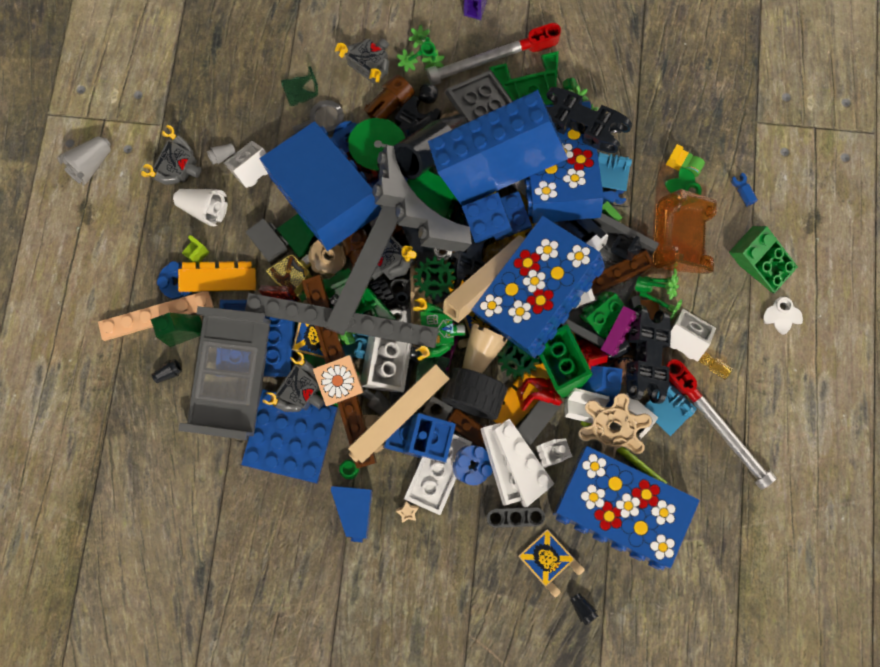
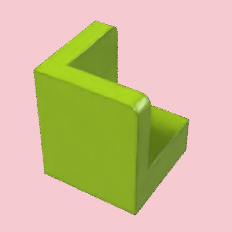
(195, 251)

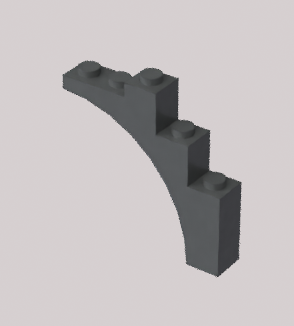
(412, 212)

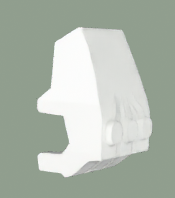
(553, 452)

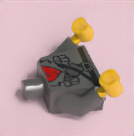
(367, 58)
(174, 162)
(395, 260)
(298, 389)

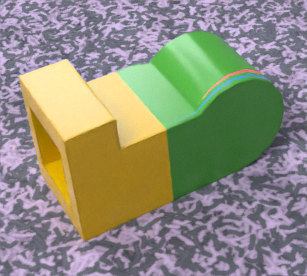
(684, 159)

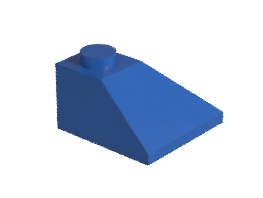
(604, 382)

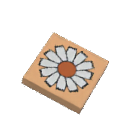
(338, 380)

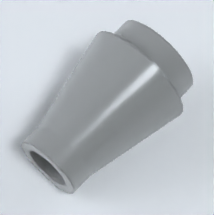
(220, 153)

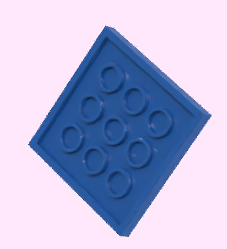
(279, 341)
(290, 441)

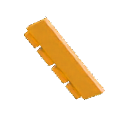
(219, 279)
(512, 408)

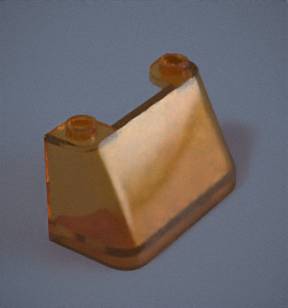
(681, 232)

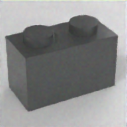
(267, 241)

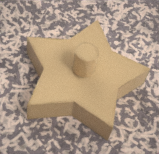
(407, 511)

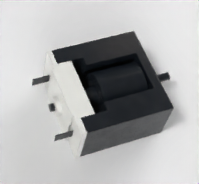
(585, 230)

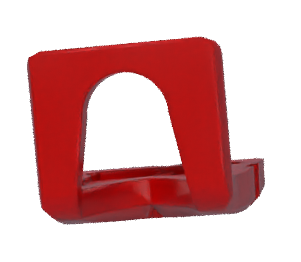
(546, 392)

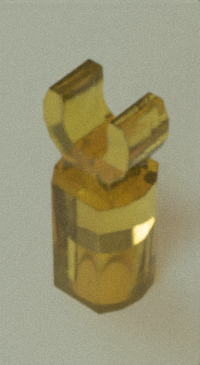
(716, 366)

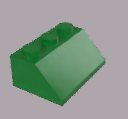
(565, 362)

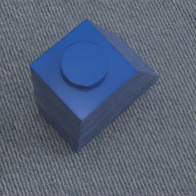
(354, 511)

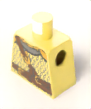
(291, 272)

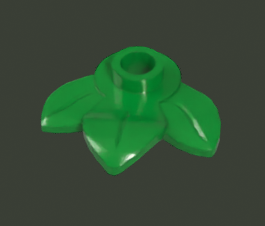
(685, 181)

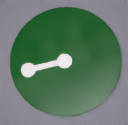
(370, 138)

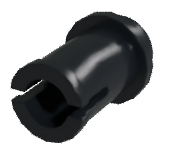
(402, 300)

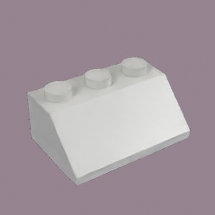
(385, 364)

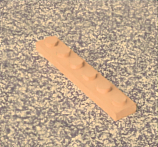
(140, 319)

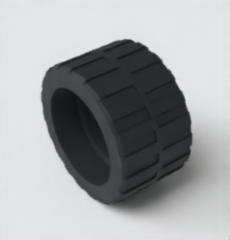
(474, 393)

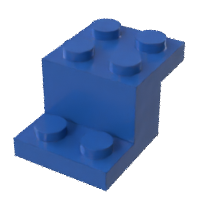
(496, 217)
(423, 438)

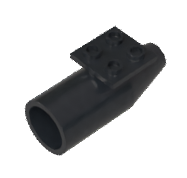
(414, 151)

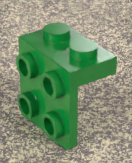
(603, 313)

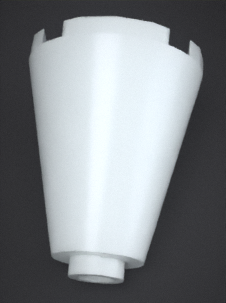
(203, 204)

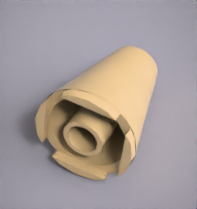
(482, 348)

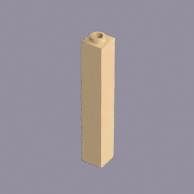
(464, 298)
(397, 414)

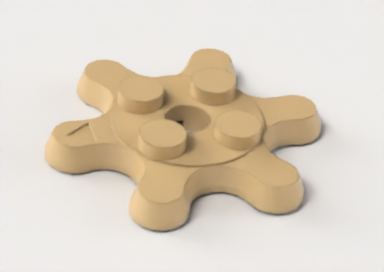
(610, 438)

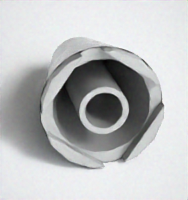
(85, 159)

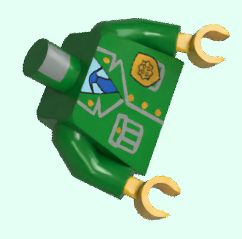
(434, 317)

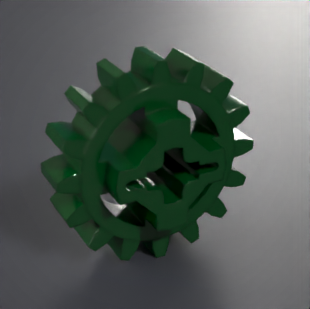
(443, 268)
(510, 360)

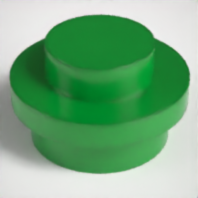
(348, 469)

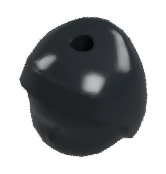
(428, 93)

